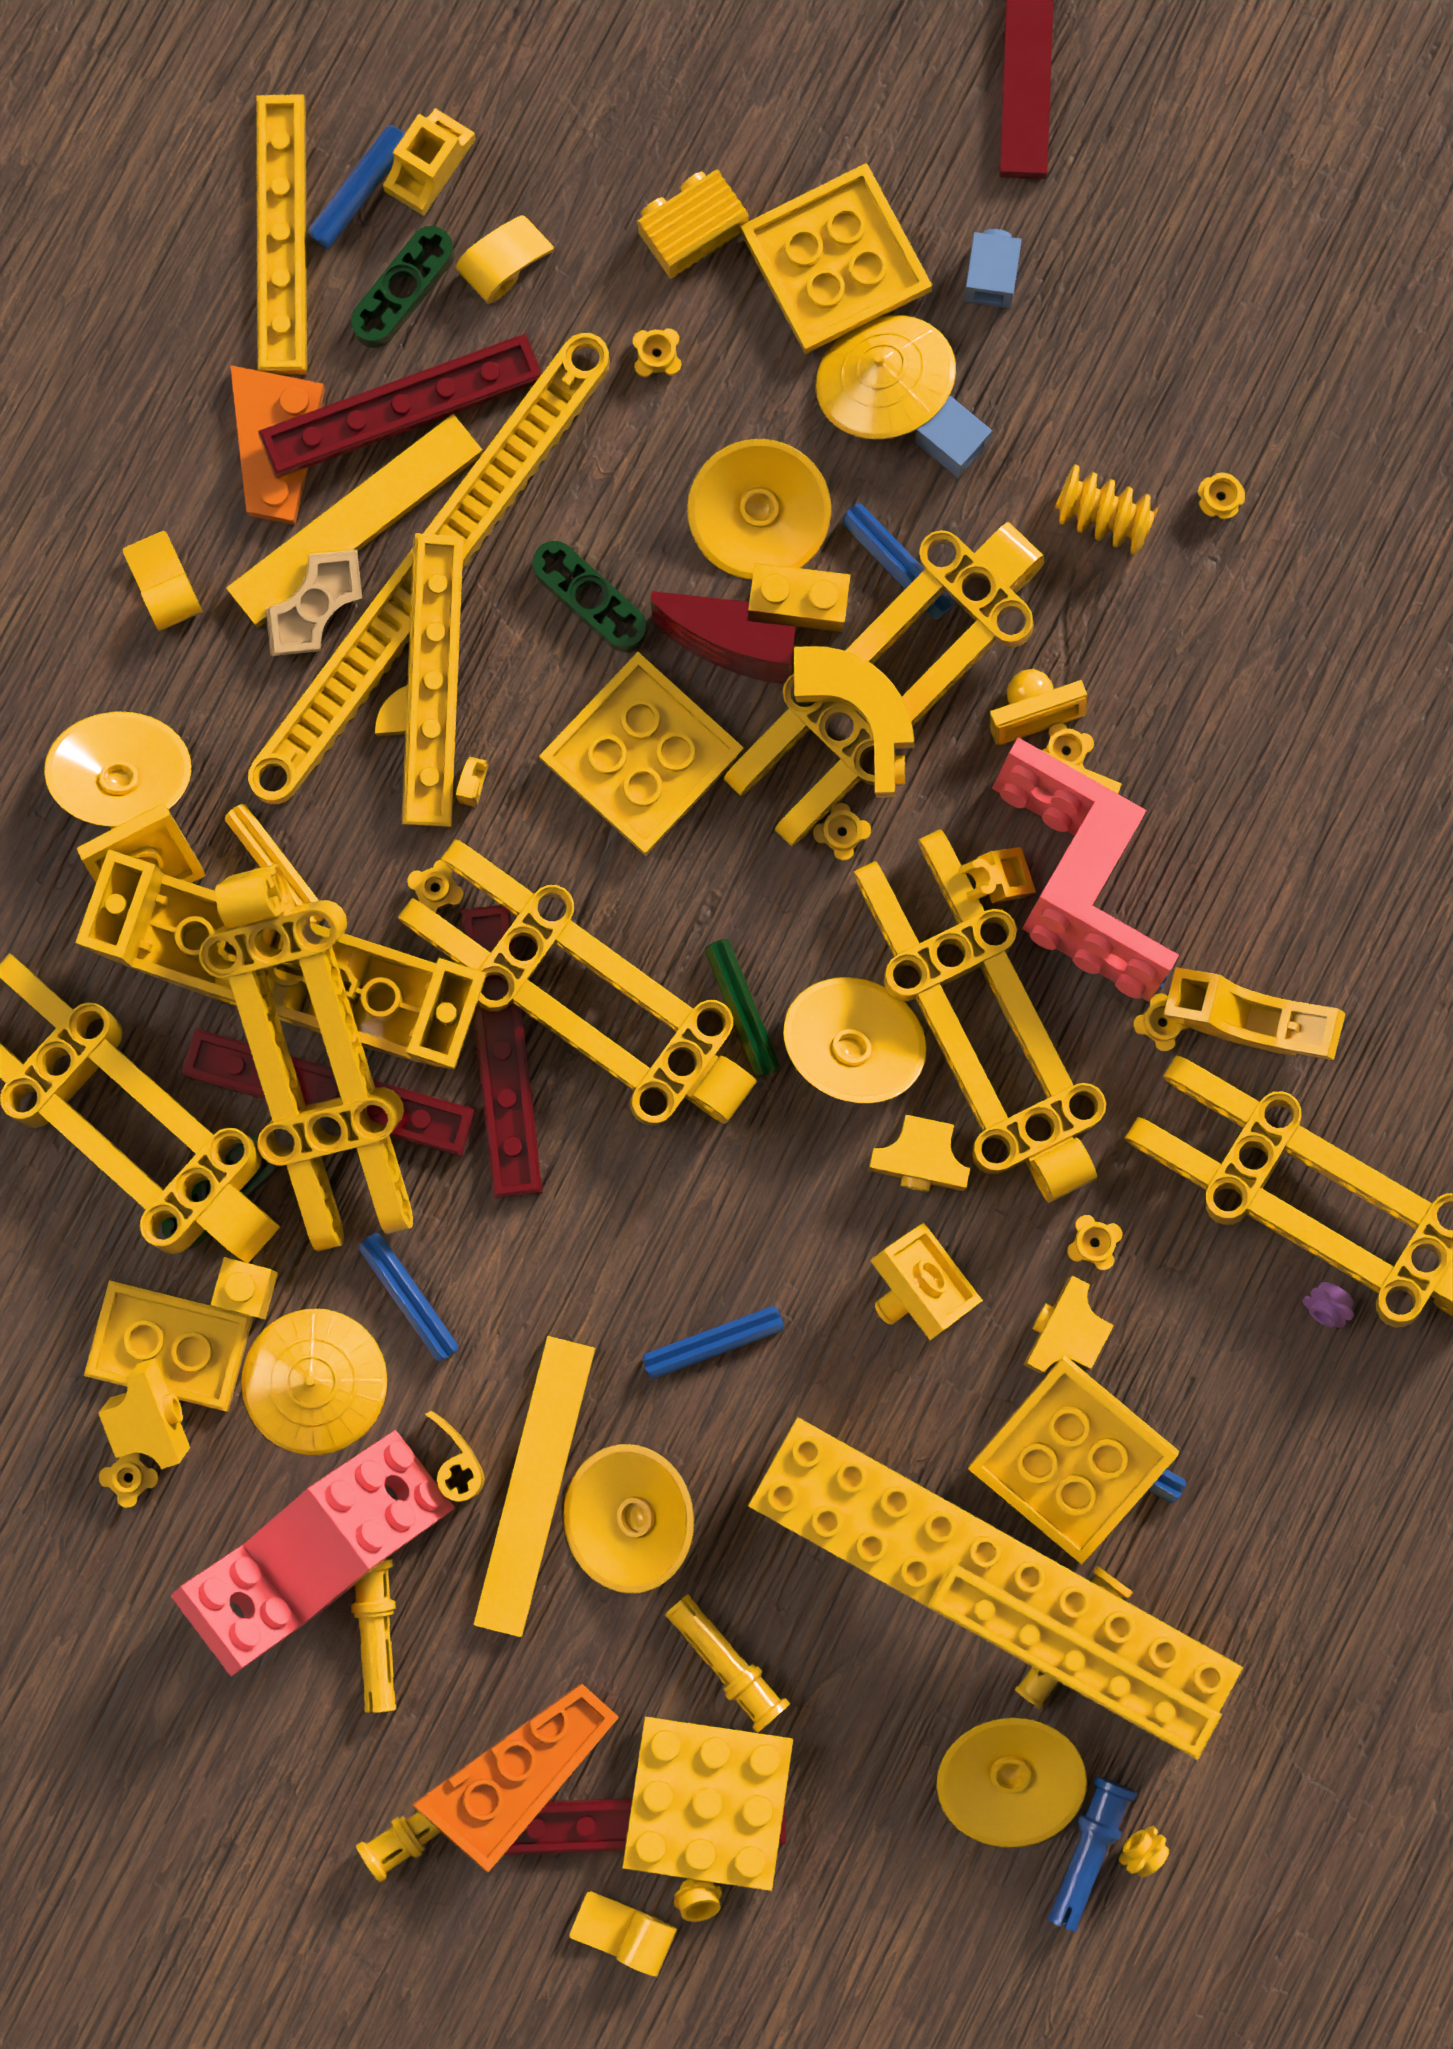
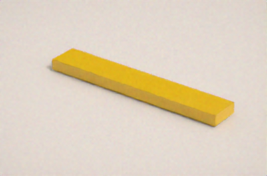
(281, 234)
(359, 515)
(432, 680)
(534, 1486)
(1074, 1660)

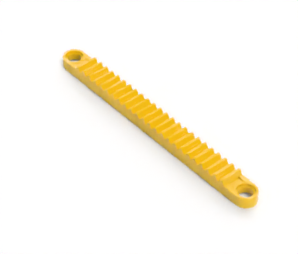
(470, 513)

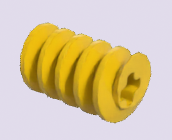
(1105, 510)

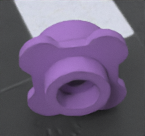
(1329, 1305)

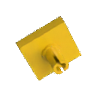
(150, 838)
(923, 1283)

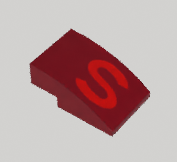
(724, 635)

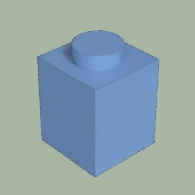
(992, 268)
(954, 437)

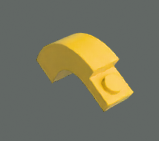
(847, 679)
(1251, 1018)

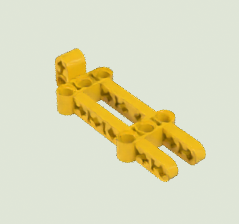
(1005, 562)
(246, 907)
(715, 1083)
(1055, 1164)
(223, 1214)
(1284, 1218)

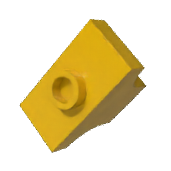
(427, 159)
(921, 1157)
(1068, 1330)
(146, 1418)

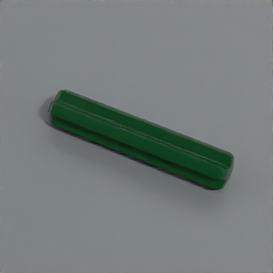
(742, 1008)

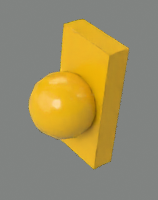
(1036, 706)

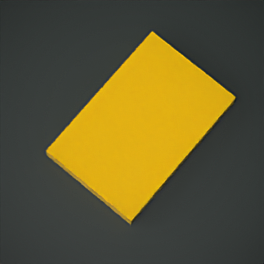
(192, 1342)

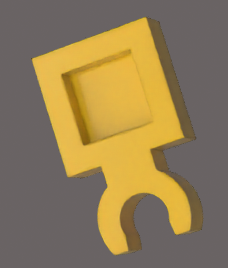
(1001, 875)

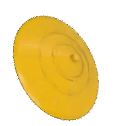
(886, 377)
(758, 507)
(116, 767)
(854, 1040)
(314, 1381)
(628, 1518)
(1011, 1782)

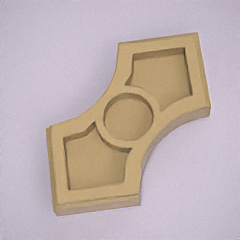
(299, 621)

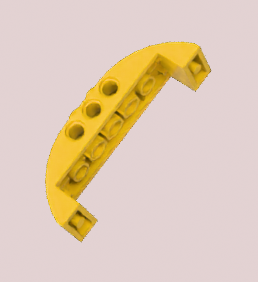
(395, 998)

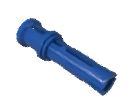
(1098, 1830)

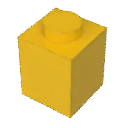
(244, 1288)

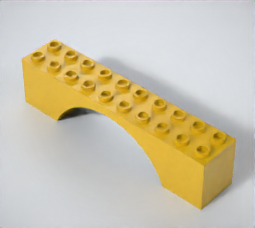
(913, 1535)

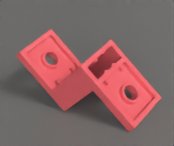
(1065, 909)
(312, 1552)

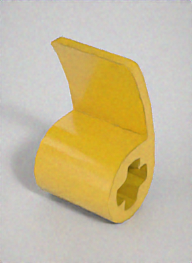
(497, 258)
(162, 580)
(466, 1460)
(623, 1932)

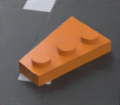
(261, 402)

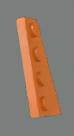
(510, 1783)

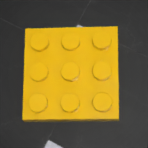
(835, 258)
(641, 753)
(1073, 1459)
(708, 1803)

